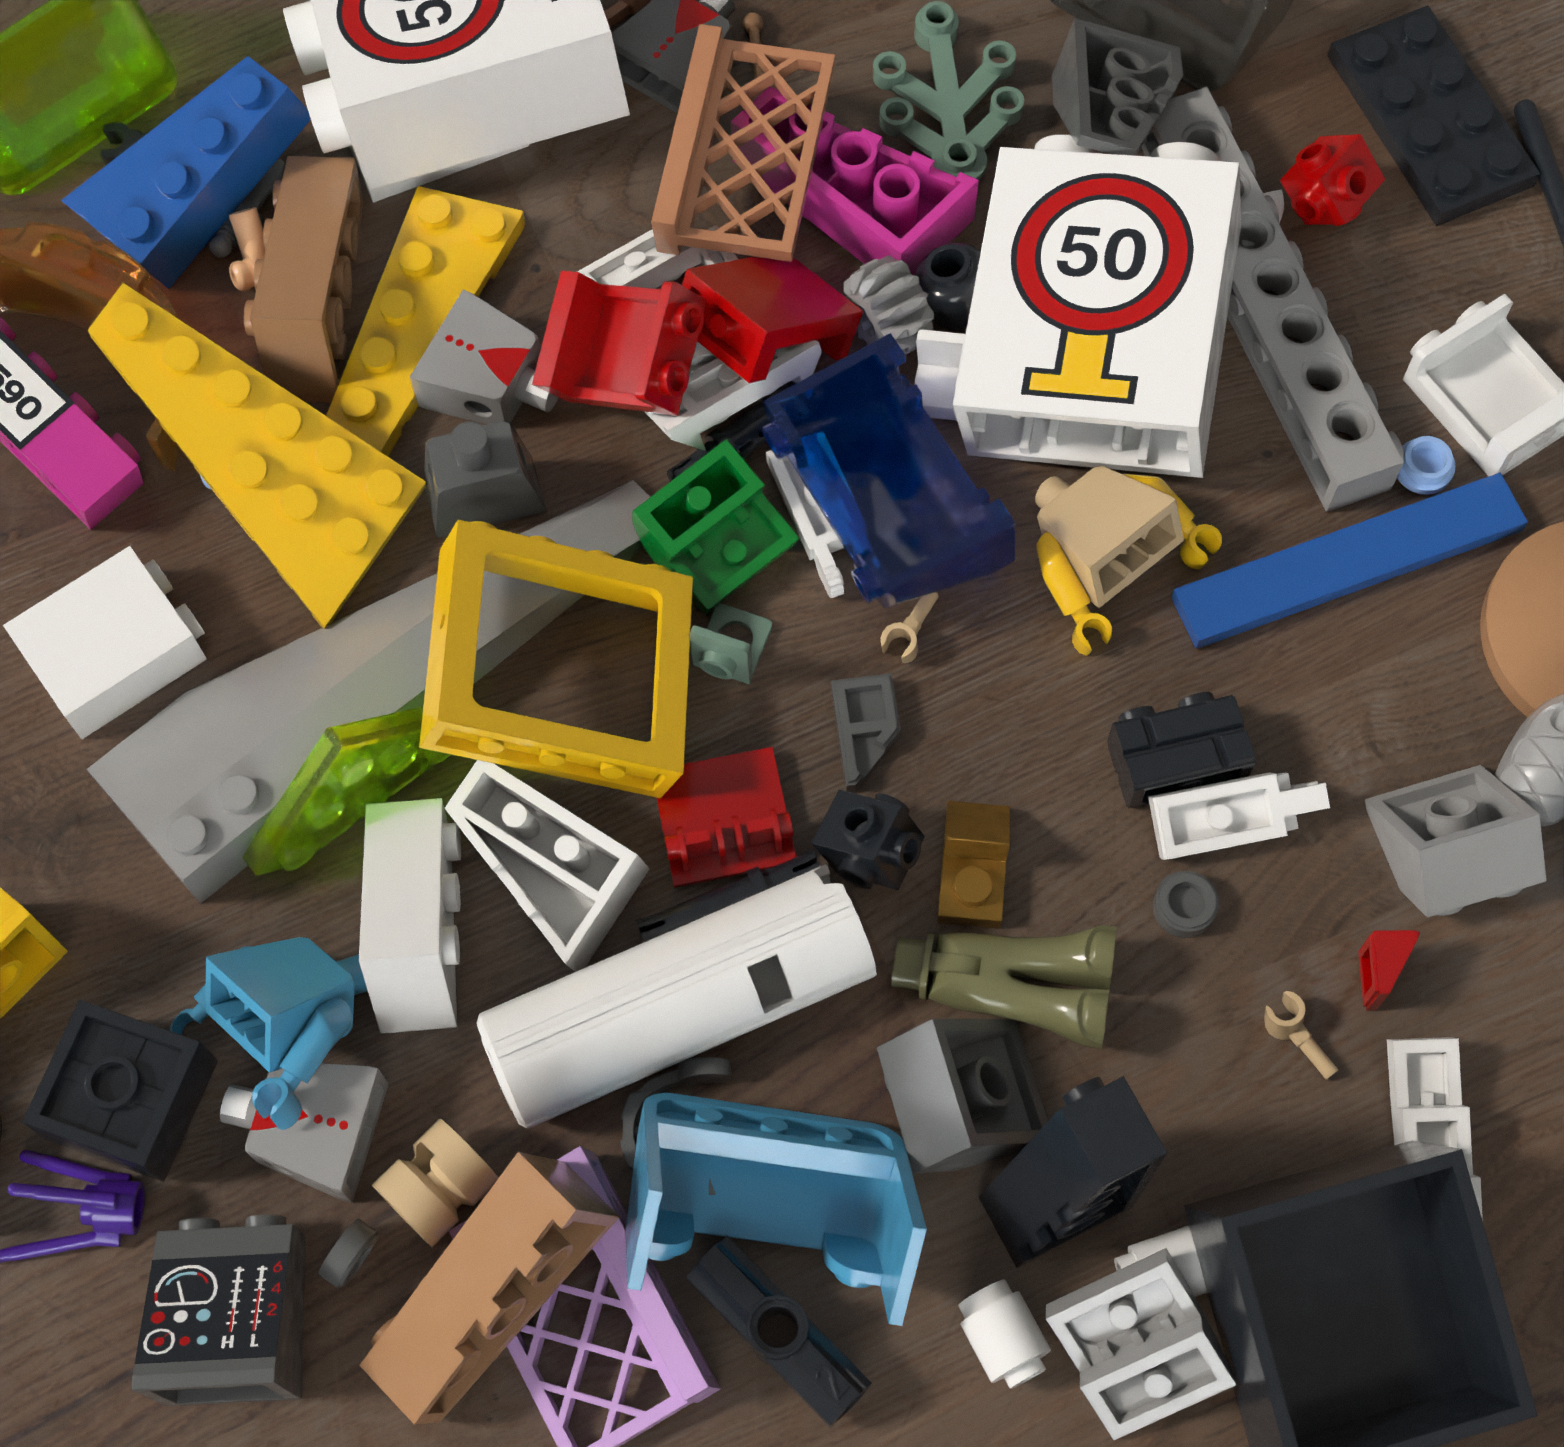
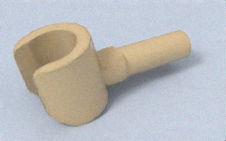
(909, 628)
(1298, 1033)

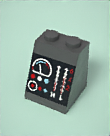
(223, 1314)

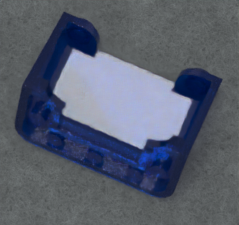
(888, 478)

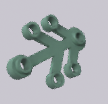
(948, 102)

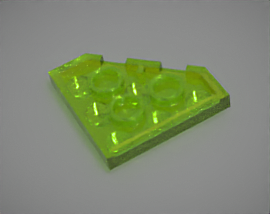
(330, 792)

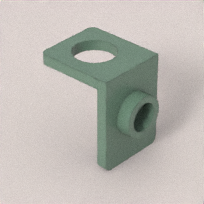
(724, 655)

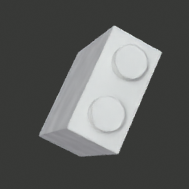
(108, 640)

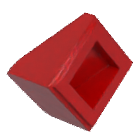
(1382, 962)

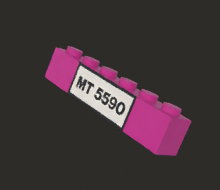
(60, 438)

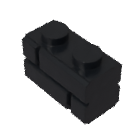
(1179, 747)

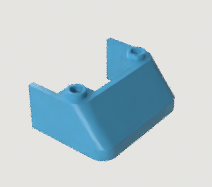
(777, 1182)

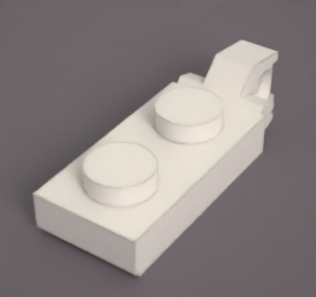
(1231, 813)

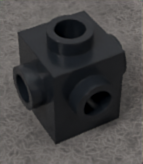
(869, 839)

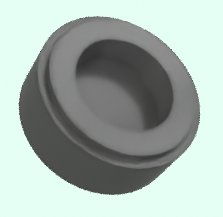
(1185, 904)
(348, 1253)

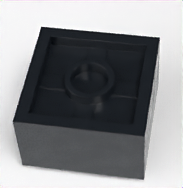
(121, 1090)

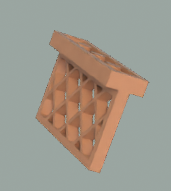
(693, 148)

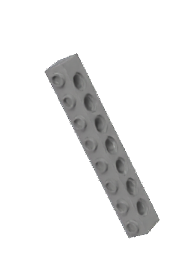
(1336, 467)

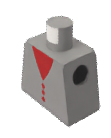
(479, 365)
(329, 1138)

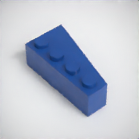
(192, 170)

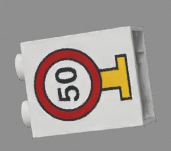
(452, 78)
(1100, 307)

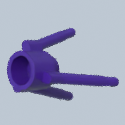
(111, 1206)

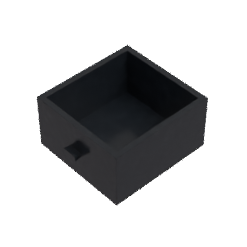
(1362, 1304)

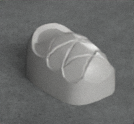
(1535, 761)

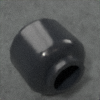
(949, 280)

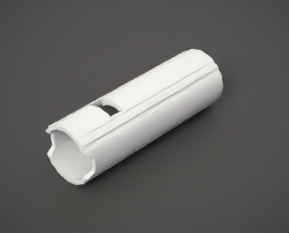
(675, 996)

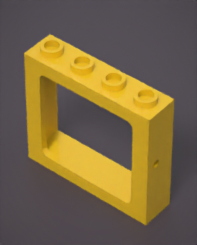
(465, 729)

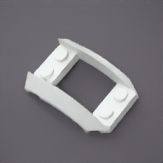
(715, 388)

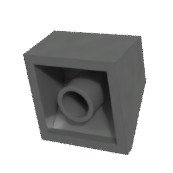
(962, 1092)

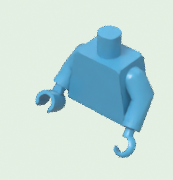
(284, 1008)

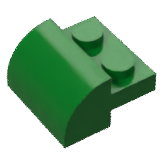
(713, 526)

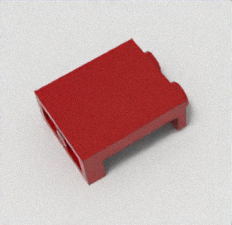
(766, 307)
(619, 344)

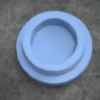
(1426, 465)

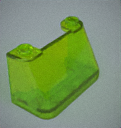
(67, 77)

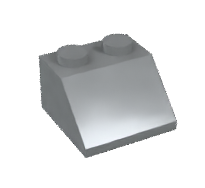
(1458, 840)

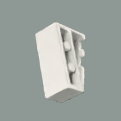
(549, 859)
(408, 915)

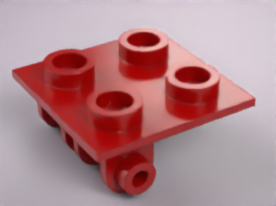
(726, 818)

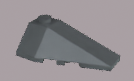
(1113, 86)

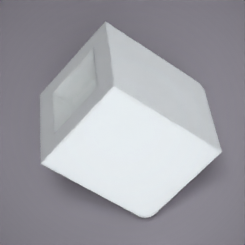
(938, 370)

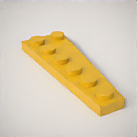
(440, 250)

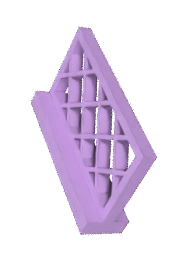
(654, 1322)

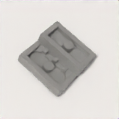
(1140, 1344)

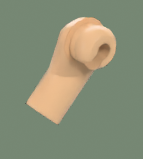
(249, 237)

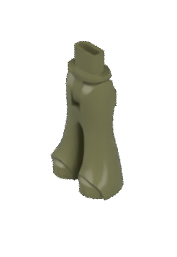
(977, 972)

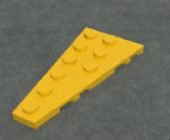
(282, 469)

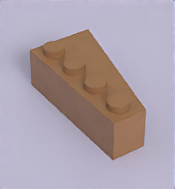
(307, 275)
(487, 1285)

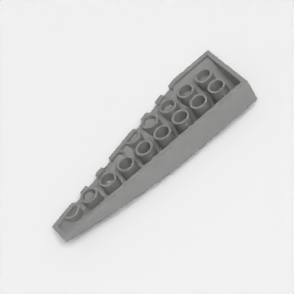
(226, 751)

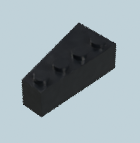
(1075, 1171)

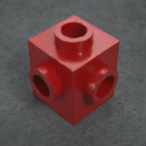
(1332, 180)

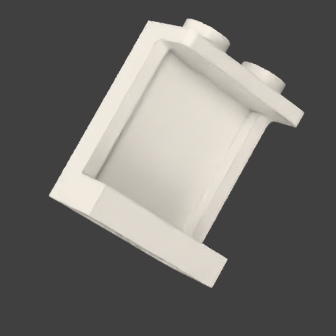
(1488, 387)

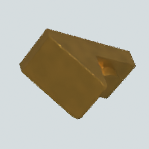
(974, 864)

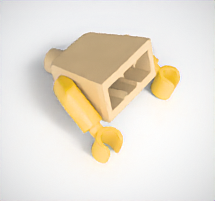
(1106, 536)

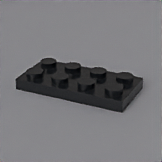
(1433, 115)

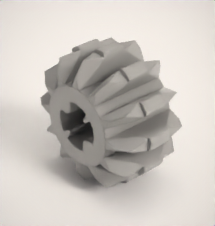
(890, 302)

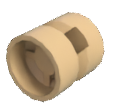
(436, 1182)

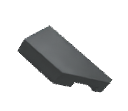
(865, 724)

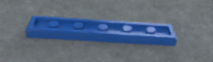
(1348, 560)

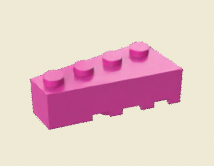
(867, 192)

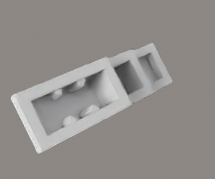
(1429, 1096)

